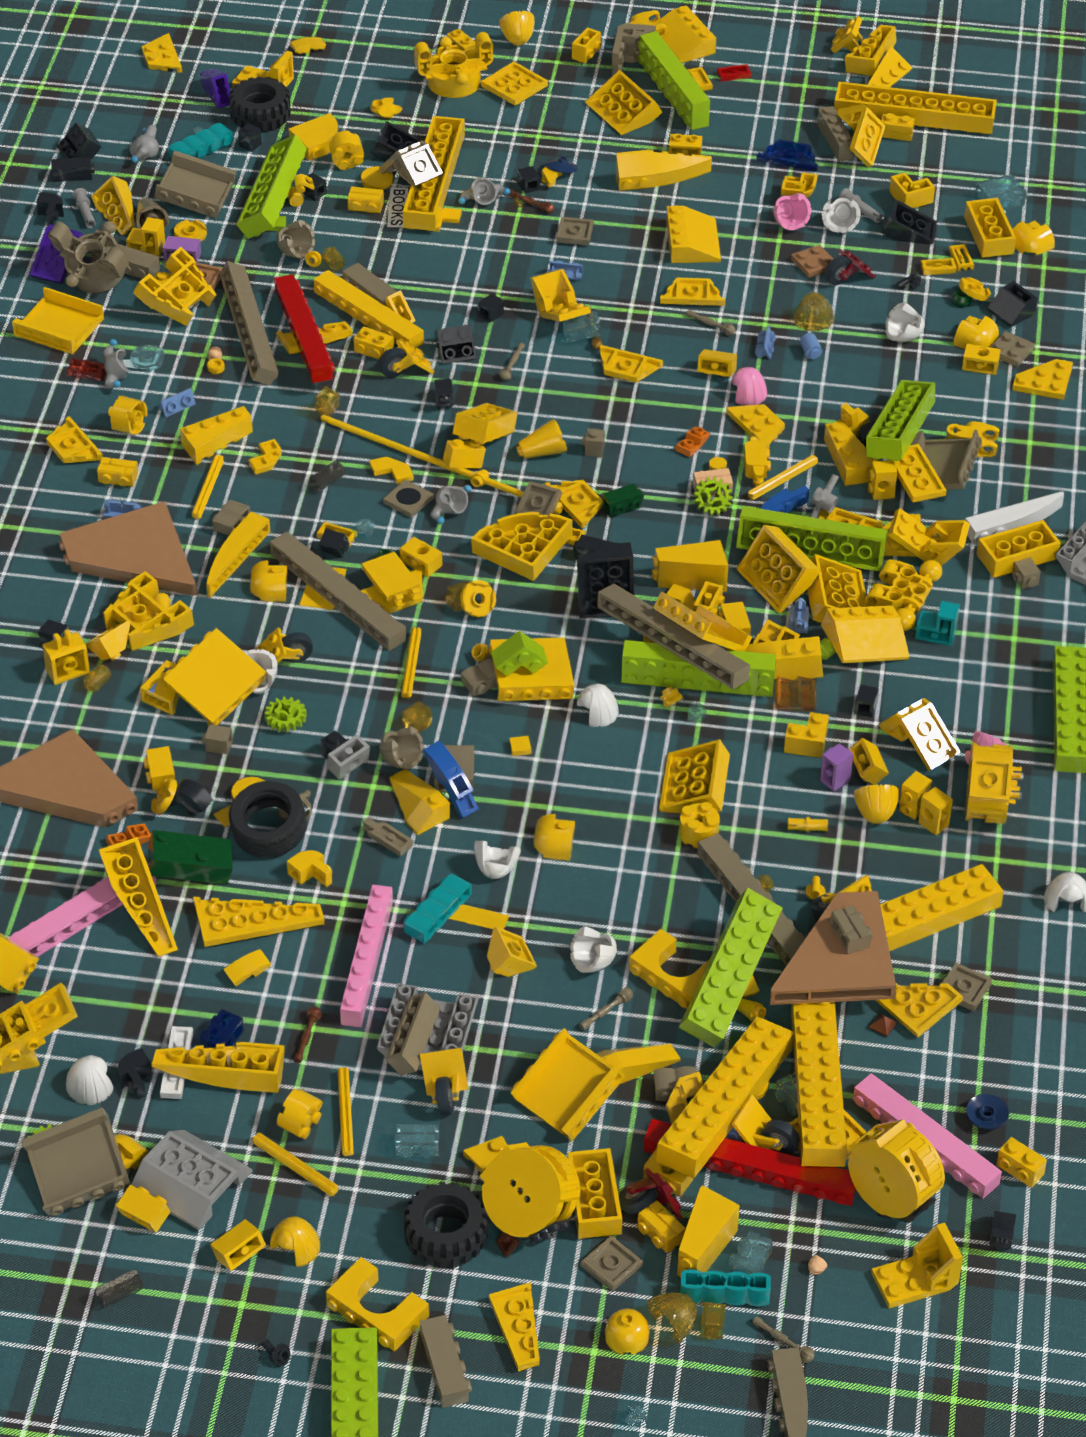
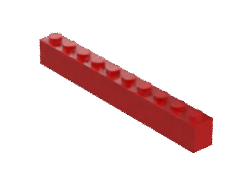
(304, 328)
(769, 1167)

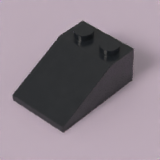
(392, 140)
(908, 224)

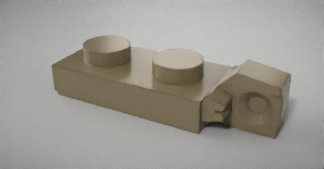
(387, 836)

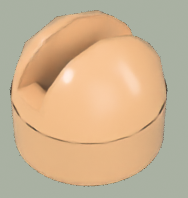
(215, 352)
(817, 1265)

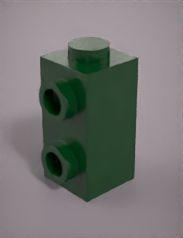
(622, 500)

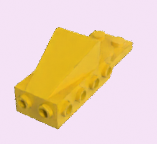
(27, 1025)

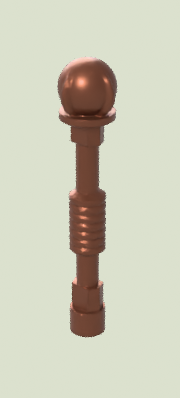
(546, 207)
(313, 1015)

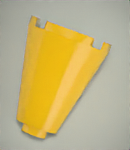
(543, 442)

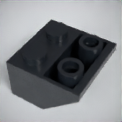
(79, 143)
(1013, 304)
(455, 344)

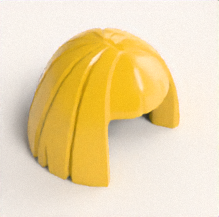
(517, 27)
(877, 802)
(297, 1235)

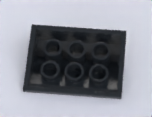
(598, 571)

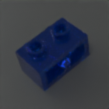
(223, 1029)

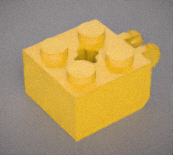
(65, 657)

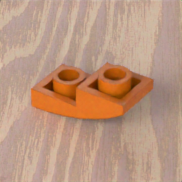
(693, 441)
(132, 831)

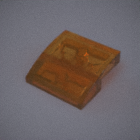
(795, 694)

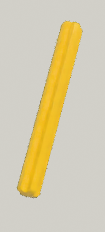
(782, 477)
(207, 486)
(411, 662)
(345, 1111)
(295, 1164)

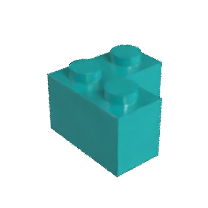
(939, 627)

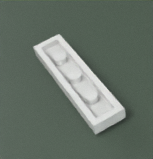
(172, 1085)

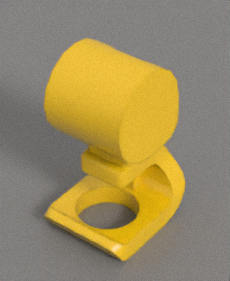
(295, 193)

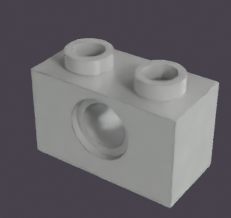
(348, 756)

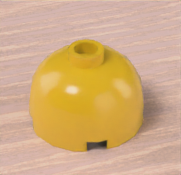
(627, 1331)

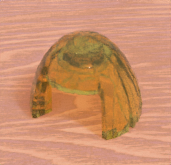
(814, 312)
(678, 1309)

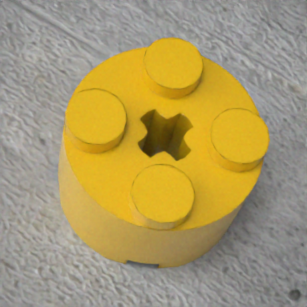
(346, 150)
(128, 415)
(698, 823)
(300, 1113)

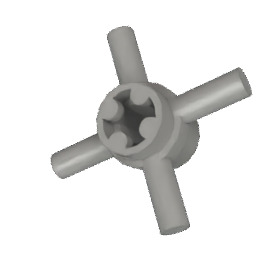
(824, 499)

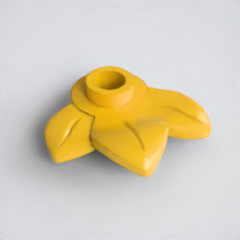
(385, 107)

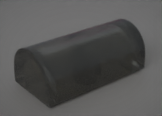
(326, 476)
(119, 1288)

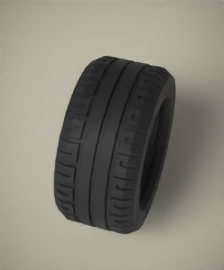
(274, 842)

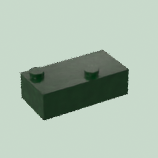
(190, 857)

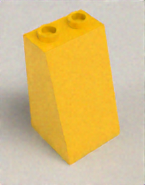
(690, 565)
(15, 964)
(708, 1231)

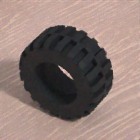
(260, 103)
(451, 1247)

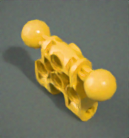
(907, 588)

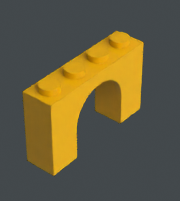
(647, 964)
(393, 1326)

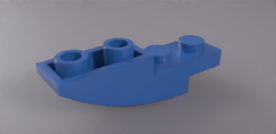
(787, 501)
(452, 777)

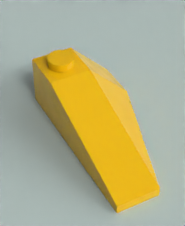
(115, 203)
(419, 801)
(640, 1060)

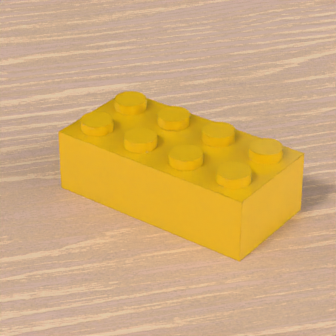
(990, 227)
(484, 423)
(1004, 548)
(598, 1205)

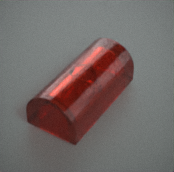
(86, 369)

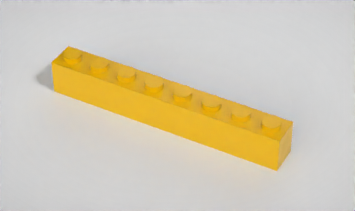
(367, 309)

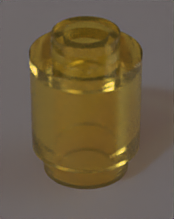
(333, 258)
(97, 678)

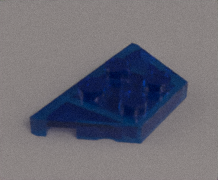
(790, 154)

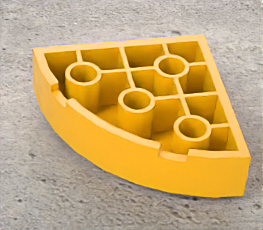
(523, 541)

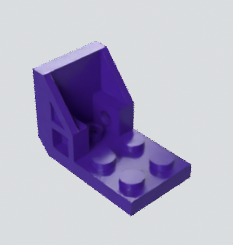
(48, 263)

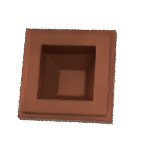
(883, 1025)
(507, 1243)

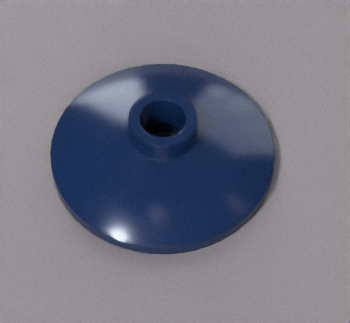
(561, 165)
(989, 1105)

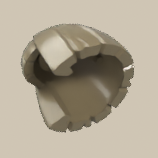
(296, 239)
(402, 748)

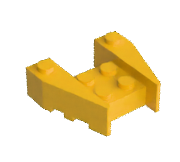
(179, 291)
(147, 618)

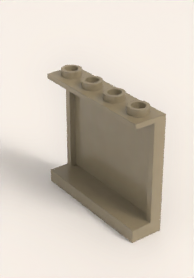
(196, 184)
(950, 458)
(76, 1161)

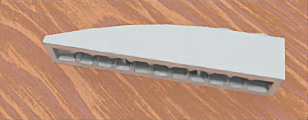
(1013, 516)

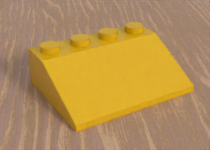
(687, 35)
(623, 104)
(691, 236)
(777, 568)
(835, 587)
(866, 633)
(695, 777)

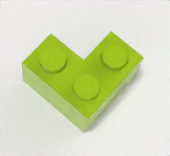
(517, 652)

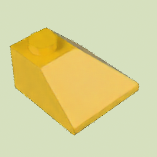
(110, 642)
(509, 953)

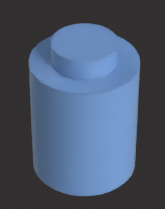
(810, 346)

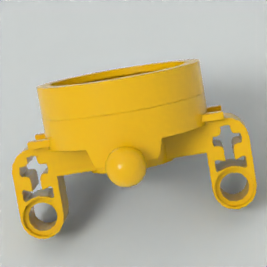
(451, 70)

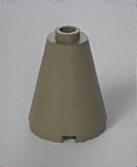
(148, 208)

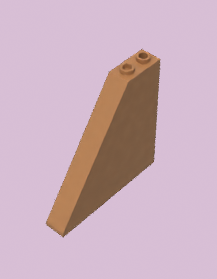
(130, 545)
(67, 782)
(825, 970)

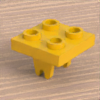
(847, 35)

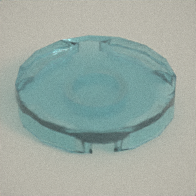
(147, 357)

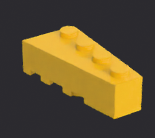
(869, 54)
(215, 433)
(847, 454)

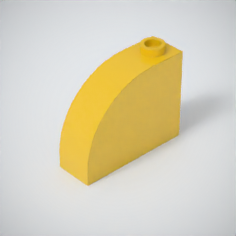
(316, 135)

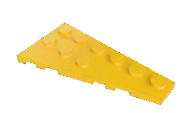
(247, 919)

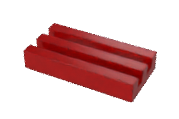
(734, 72)

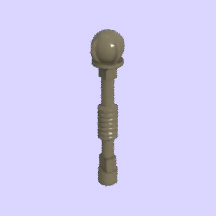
(728, 329)
(506, 372)
(623, 996)
(806, 1353)

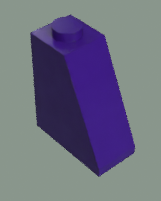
(216, 86)

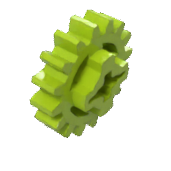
(720, 500)
(285, 714)

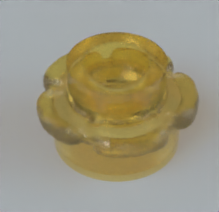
(766, 882)

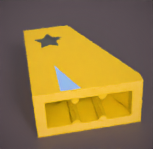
(156, 694)

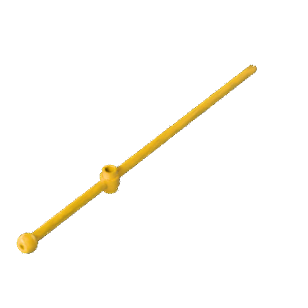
(477, 479)

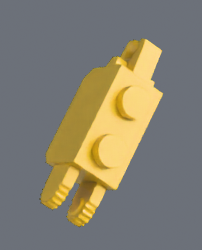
(756, 460)

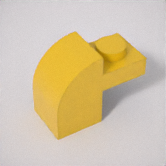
(853, 418)
(307, 865)

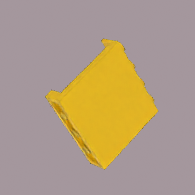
(59, 321)
(703, 623)
(215, 677)
(548, 683)
(567, 1085)

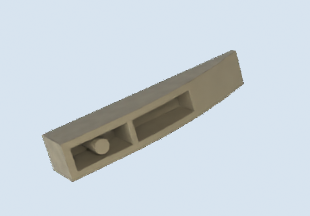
(790, 1390)

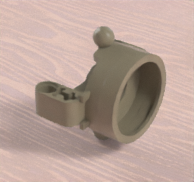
(94, 276)

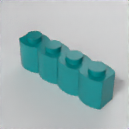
(203, 142)
(437, 908)
(731, 1288)

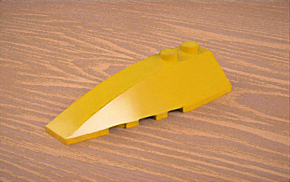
(655, 169)
(793, 657)
(137, 892)
(234, 1067)

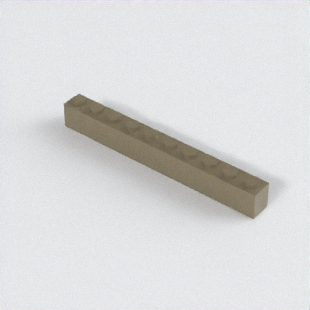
(248, 323)
(338, 591)
(673, 637)
(735, 879)

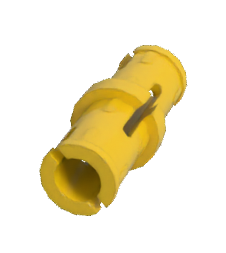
(807, 824)

